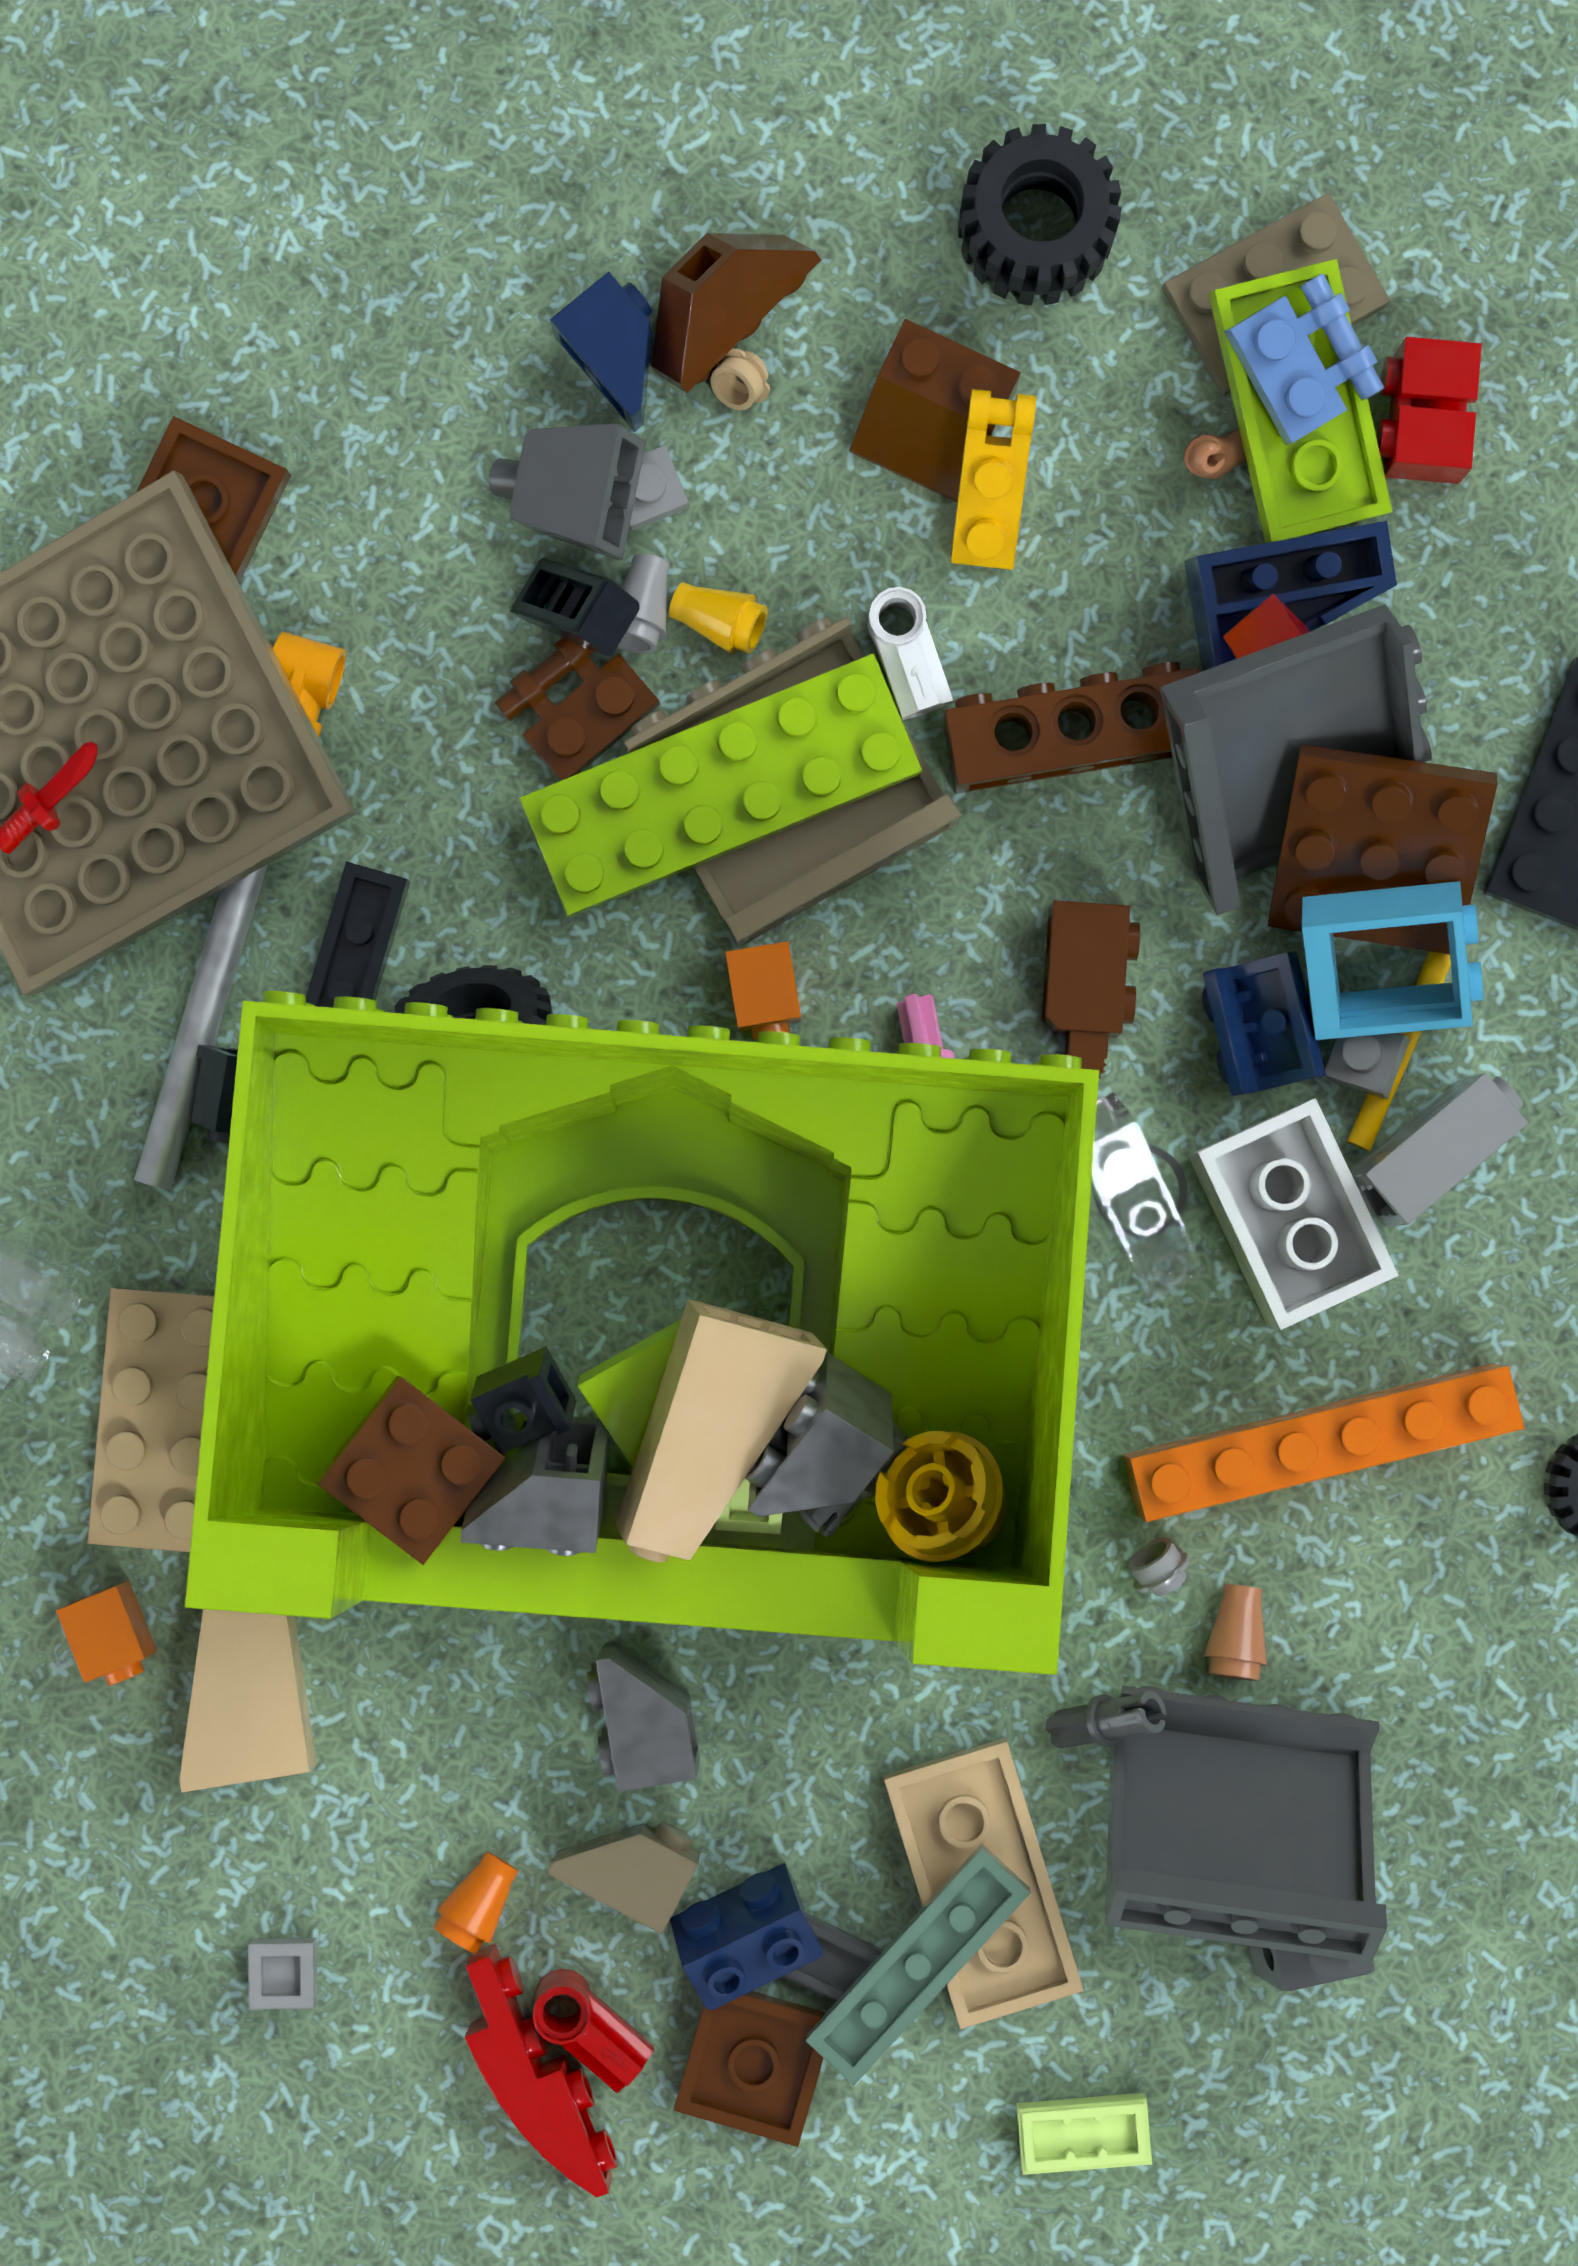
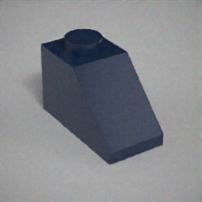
(611, 343)

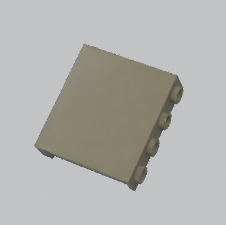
(817, 858)

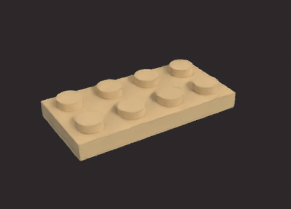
(150, 1419)
(943, 1817)

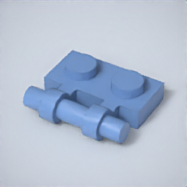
(1286, 367)

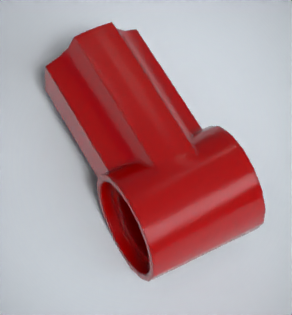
(593, 2033)

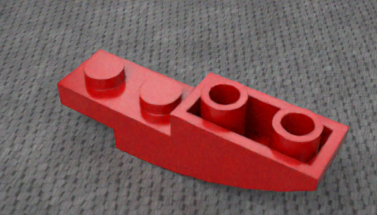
(540, 2098)

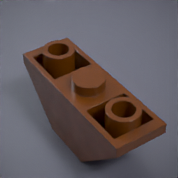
(720, 298)

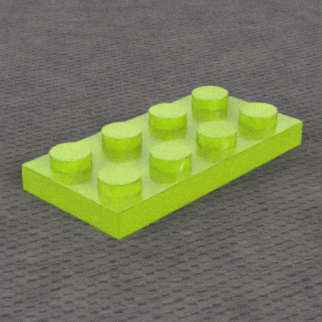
(1329, 473)

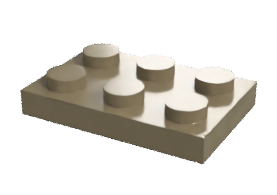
(1293, 242)

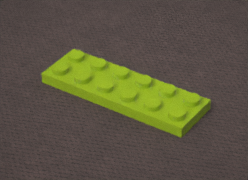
(721, 785)

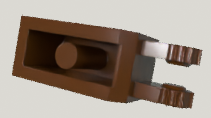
(1087, 976)

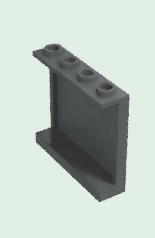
(1243, 724)
(1246, 1828)

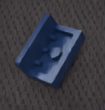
(1262, 1024)
(745, 1937)

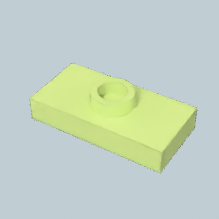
(1084, 2133)

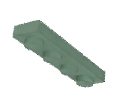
(917, 1964)

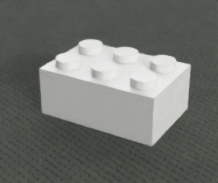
(1293, 1215)

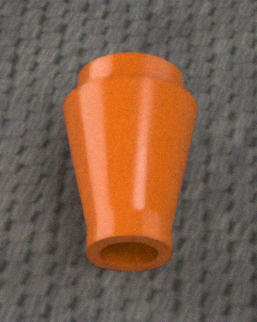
(475, 1905)

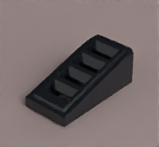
(582, 608)

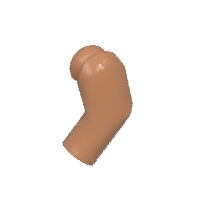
(1214, 455)

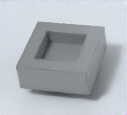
(658, 490)
(1367, 1062)
(282, 1973)

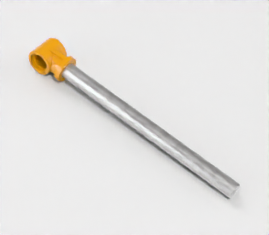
(315, 677)

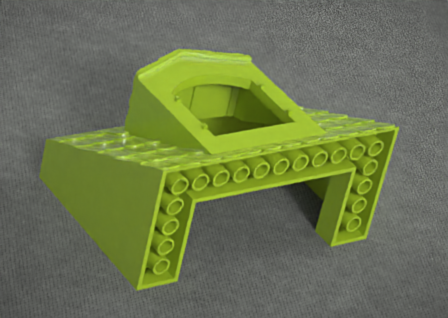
(388, 1233)

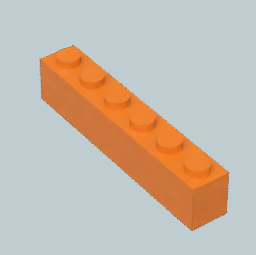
(1323, 1441)

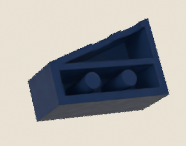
(1311, 574)

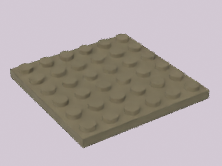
(201, 742)

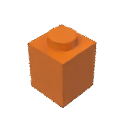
(763, 988)
(107, 1634)

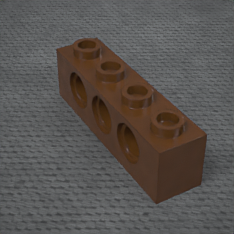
(983, 763)

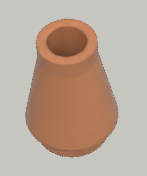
(1237, 1637)

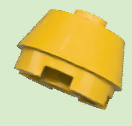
(941, 1497)

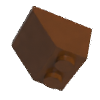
(922, 407)

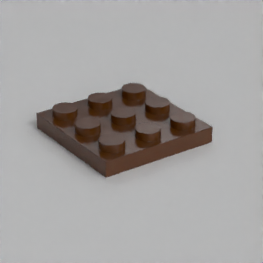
(1379, 826)

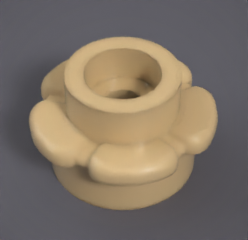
(740, 380)

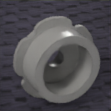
(1159, 1567)

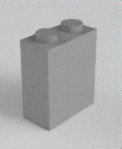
(1438, 1148)

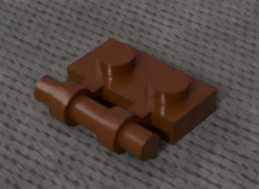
(586, 720)

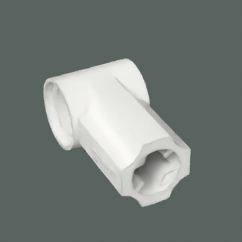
(910, 658)

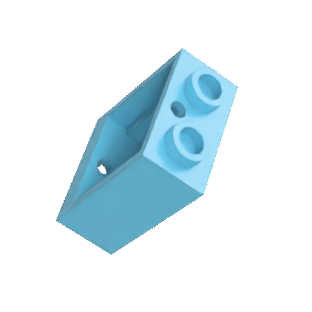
(1399, 1007)

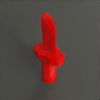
(39, 805)

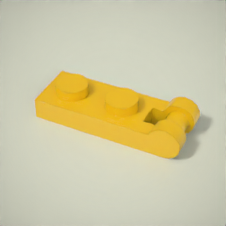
(992, 481)

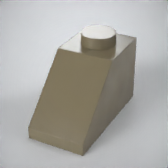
(632, 1871)

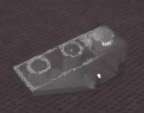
(1139, 1204)

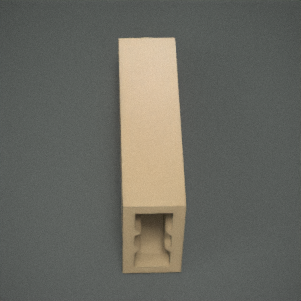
(710, 1422)
(246, 1703)

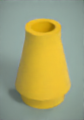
(721, 616)

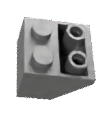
(825, 1445)
(545, 1494)
(648, 1722)

